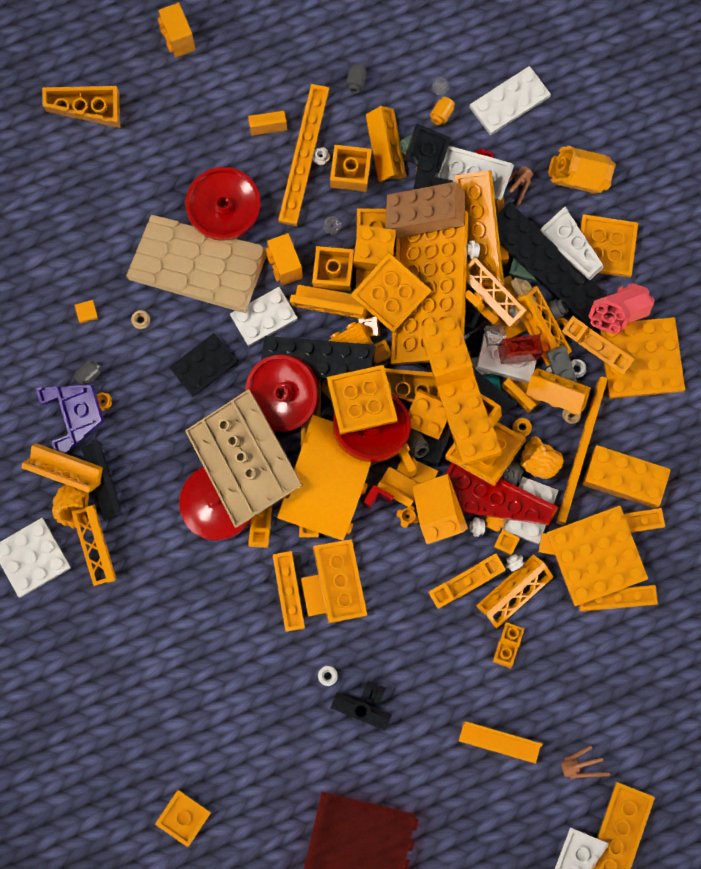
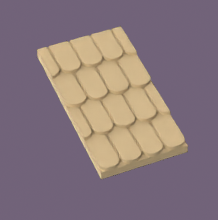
(195, 266)
(243, 458)

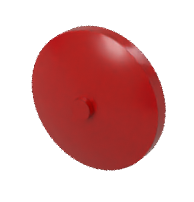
(223, 203)
(284, 391)
(377, 442)
(204, 510)

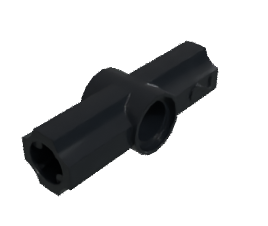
(373, 717)

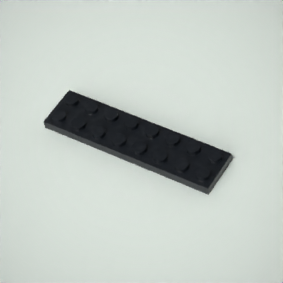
(547, 263)

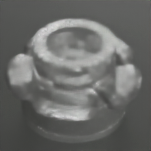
(440, 86)
(331, 220)

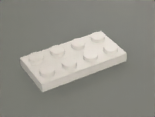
(509, 100)
(463, 162)

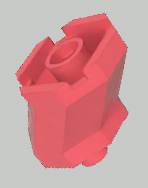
(620, 308)

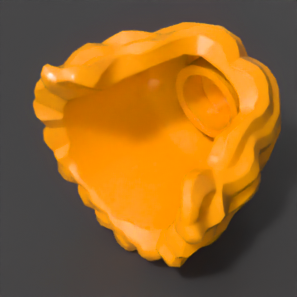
(541, 459)
(68, 500)

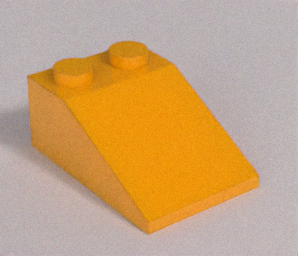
(438, 509)

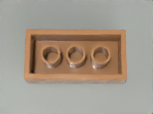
(426, 209)

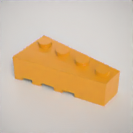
(90, 103)
(406, 383)

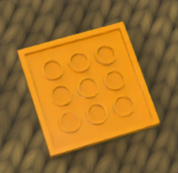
(656, 357)
(597, 555)

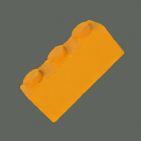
(558, 391)

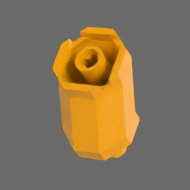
(581, 170)

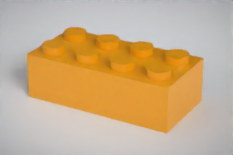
(626, 477)

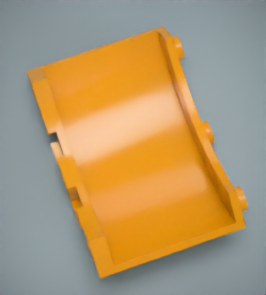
(329, 481)

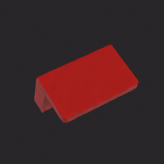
(373, 495)

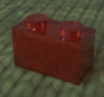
(520, 349)

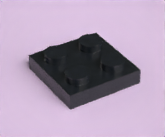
(428, 144)

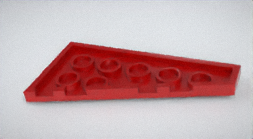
(498, 501)

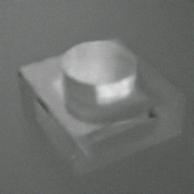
(494, 334)

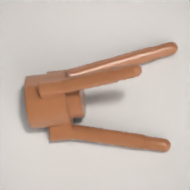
(521, 178)
(571, 767)

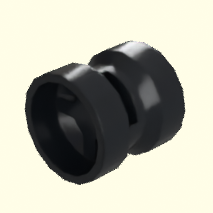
(377, 695)

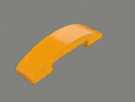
(598, 345)
(260, 529)
(467, 581)

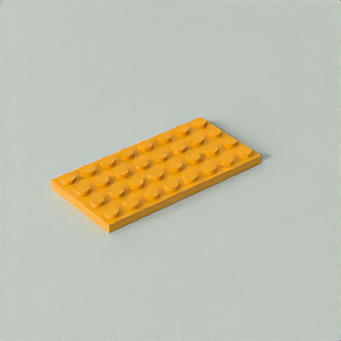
(441, 263)

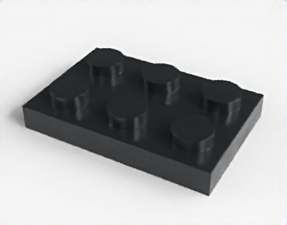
(203, 365)

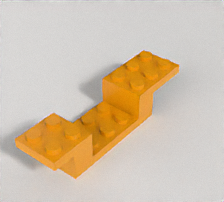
(459, 391)

